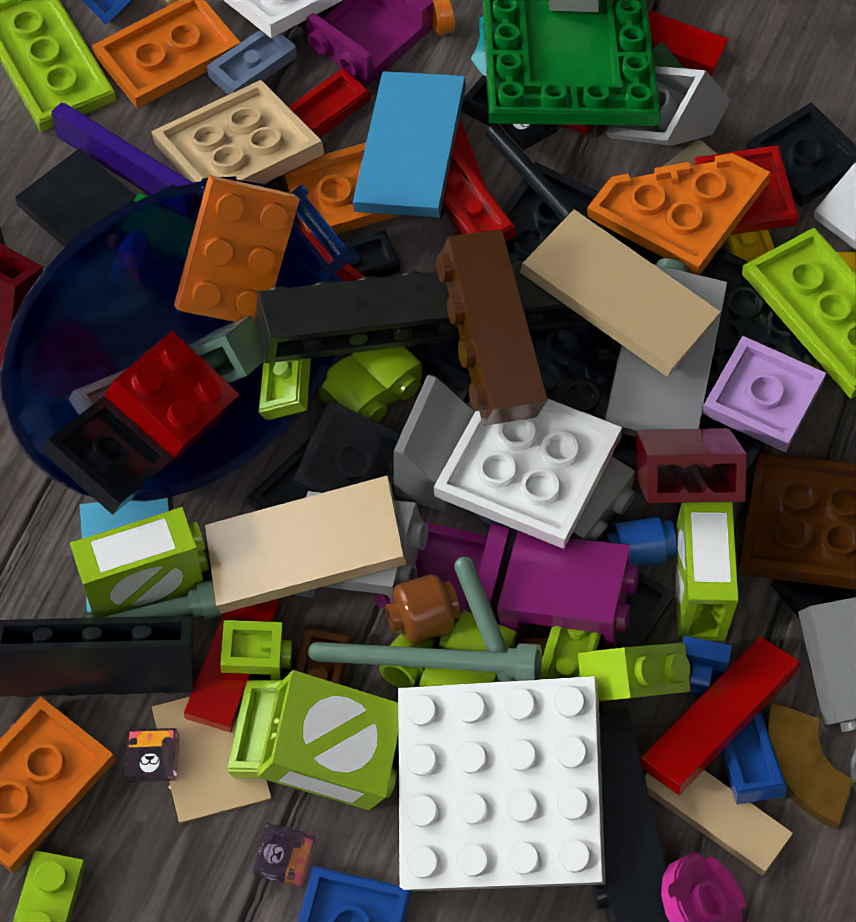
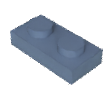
(251, 61)

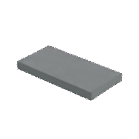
(648, 399)

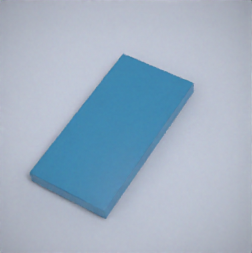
(410, 144)

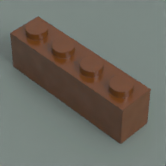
(491, 327)

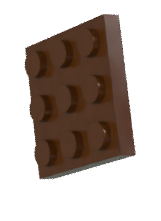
(801, 521)

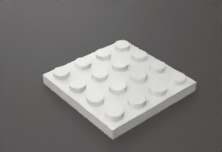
(500, 785)

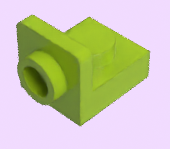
(255, 648)

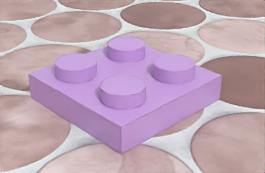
(763, 393)

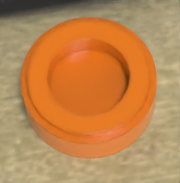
(443, 17)

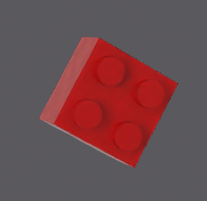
(172, 395)

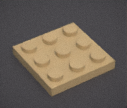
(239, 136)

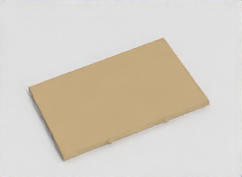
(203, 757)

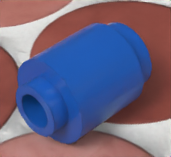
(648, 538)

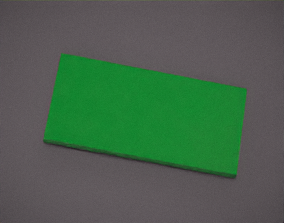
(569, 64)

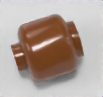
(423, 609)

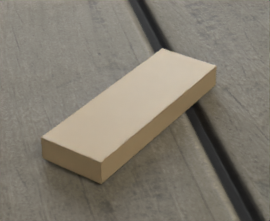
(737, 828)

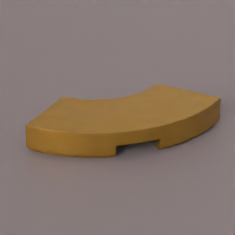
(807, 772)

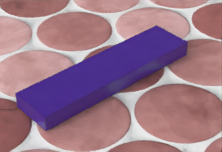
(113, 151)

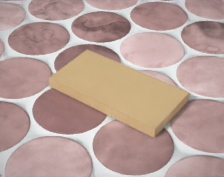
(620, 292)
(304, 544)

